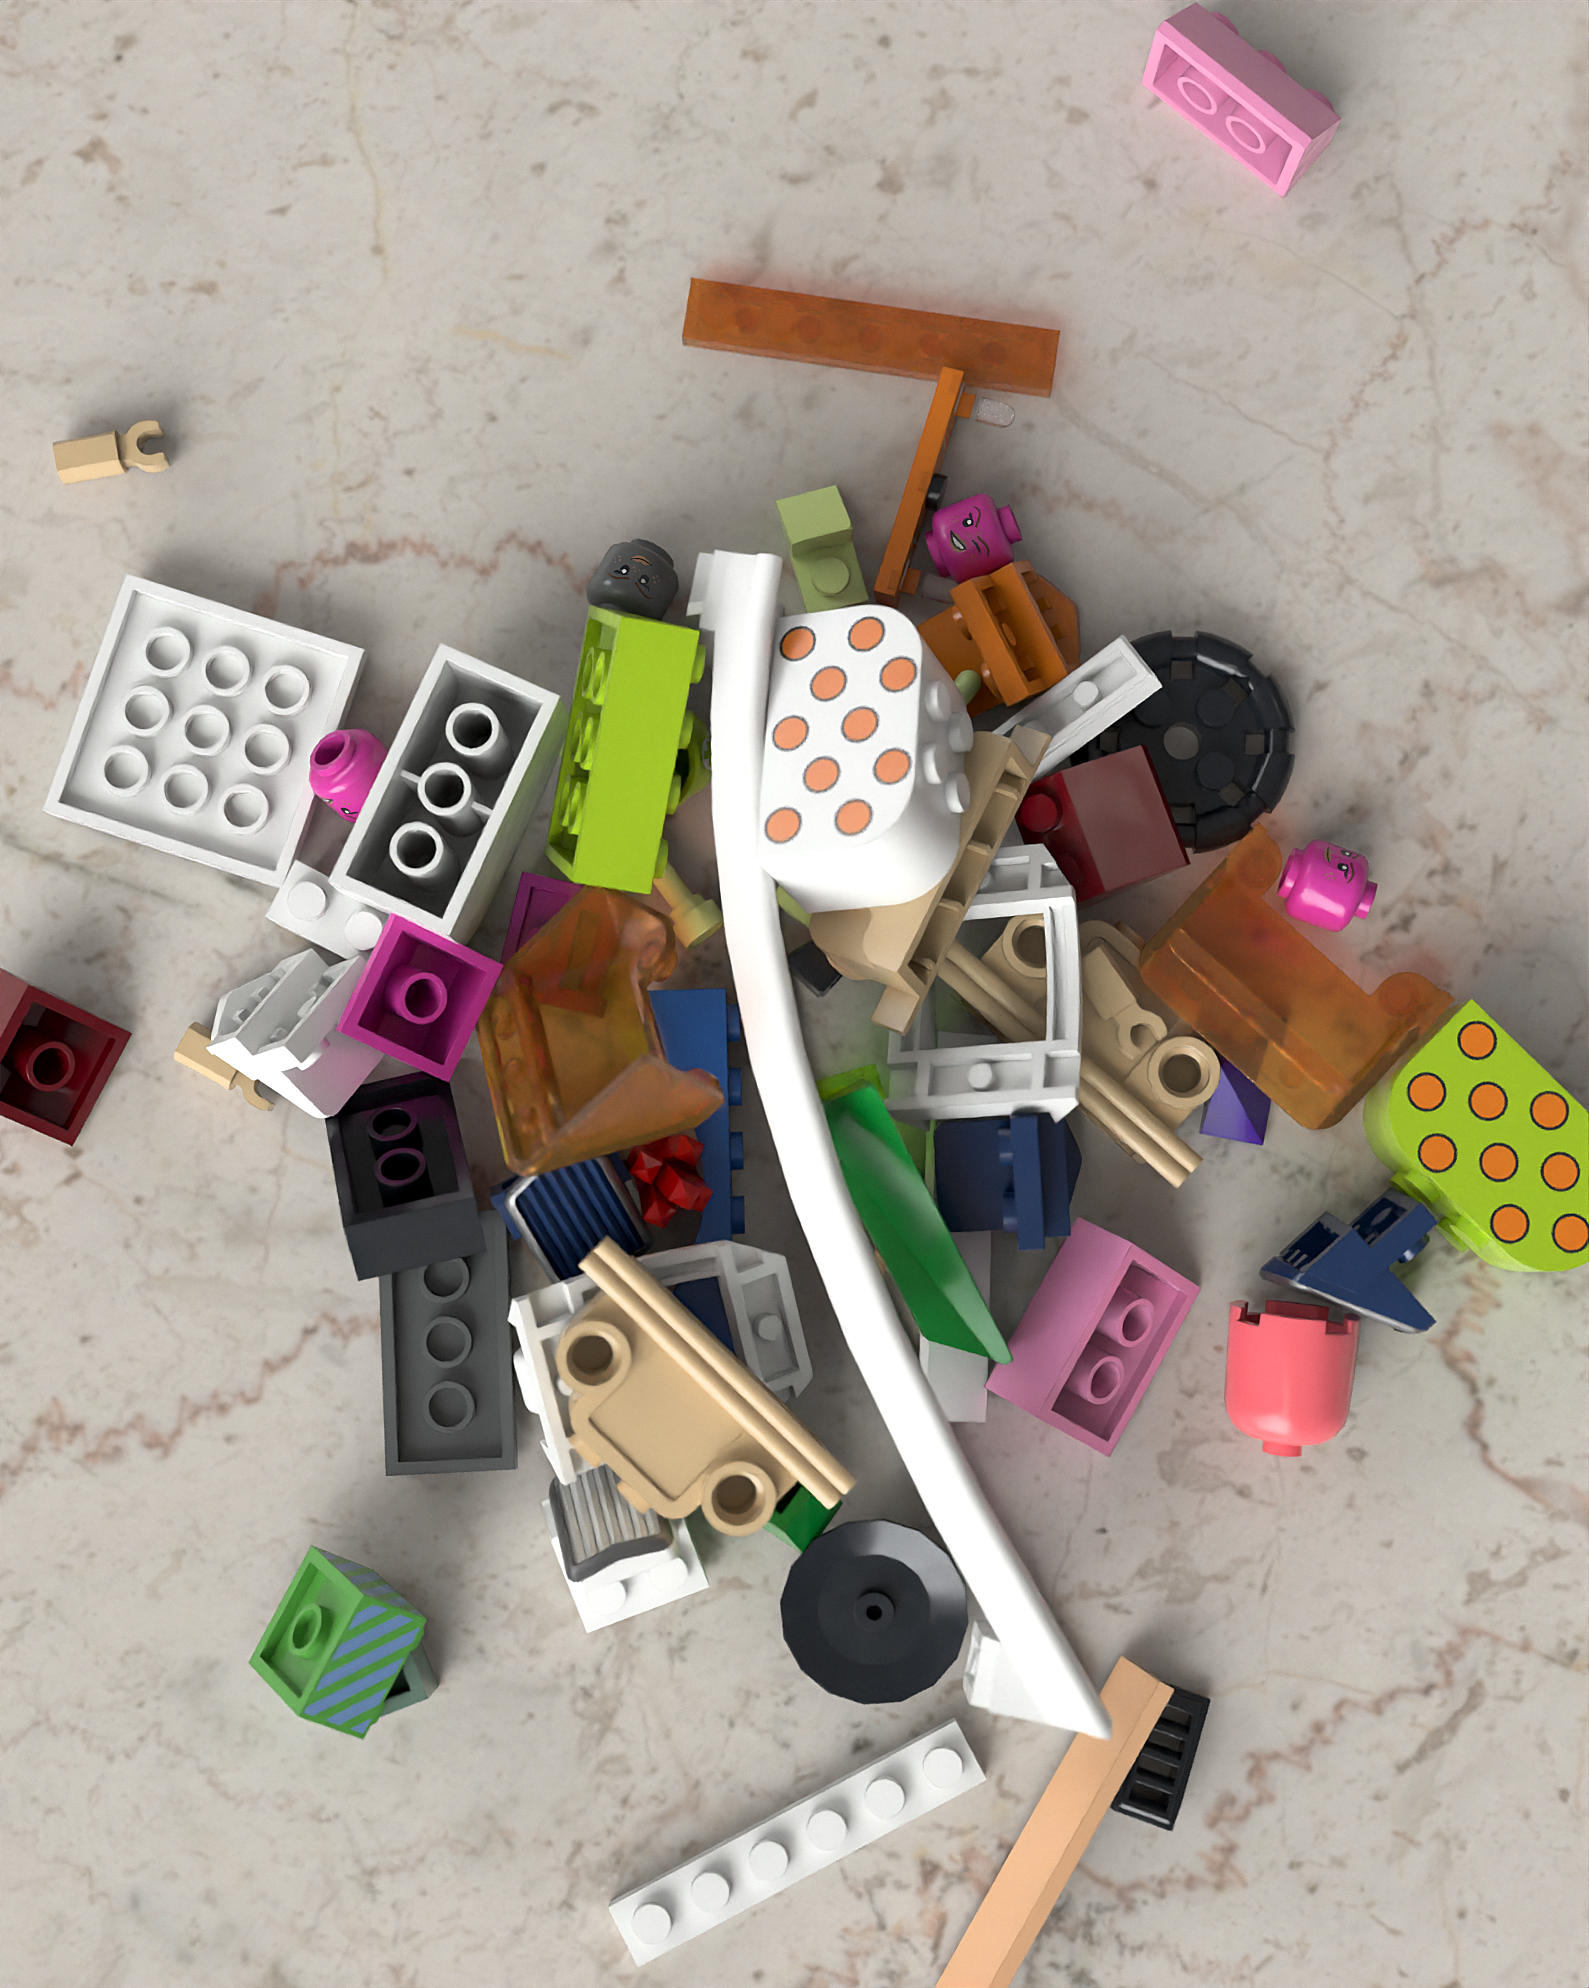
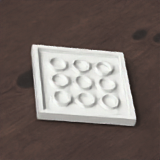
(203, 731)

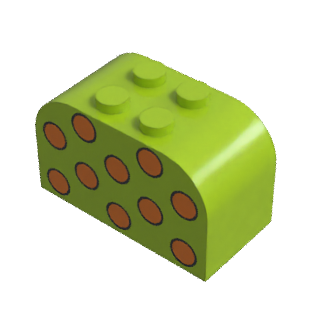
(1486, 1144)

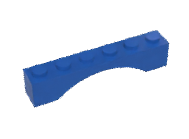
(696, 1035)

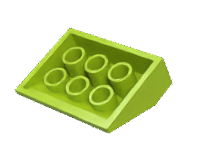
(623, 749)

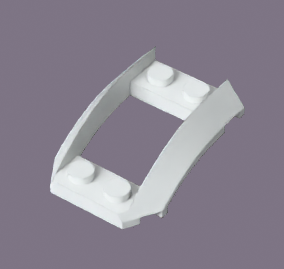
(1009, 1076)
(757, 1309)

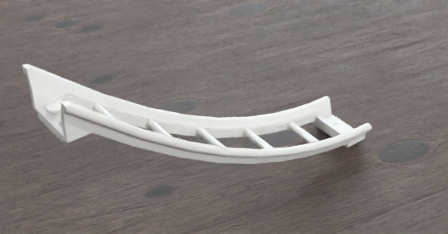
(1019, 1654)

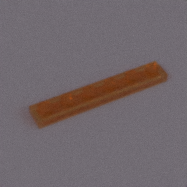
(869, 337)

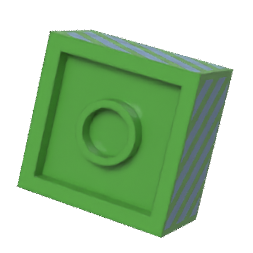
(337, 1643)

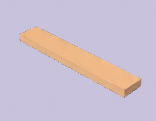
(1057, 1834)

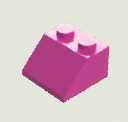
(419, 997)

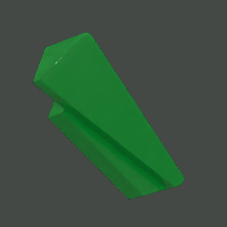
(908, 1225)

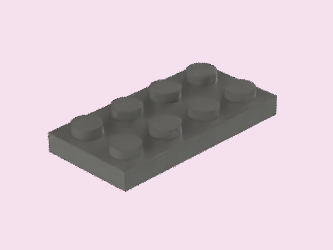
(450, 1362)

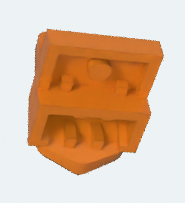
(1009, 631)

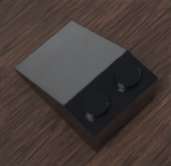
(403, 1176)

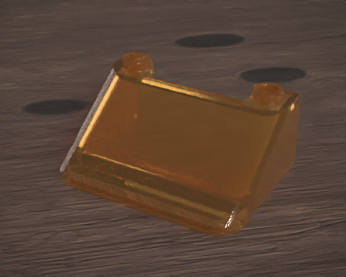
(1276, 998)
(577, 1040)

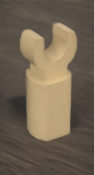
(108, 454)
(1116, 999)
(193, 1054)

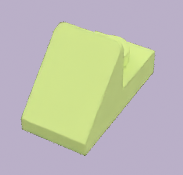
(822, 550)

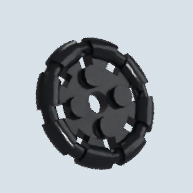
(1219, 731)

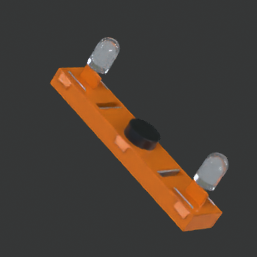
(927, 489)

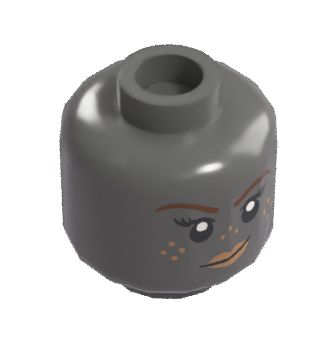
(634, 580)

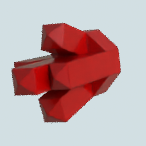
(667, 1176)

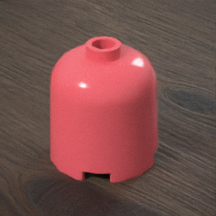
(1289, 1373)

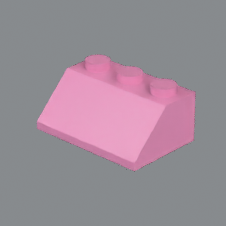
(1239, 96)
(1093, 1336)

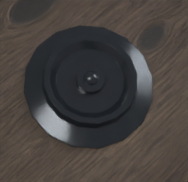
(874, 1611)

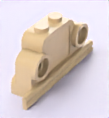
(909, 940)
(1128, 1099)
(680, 1408)

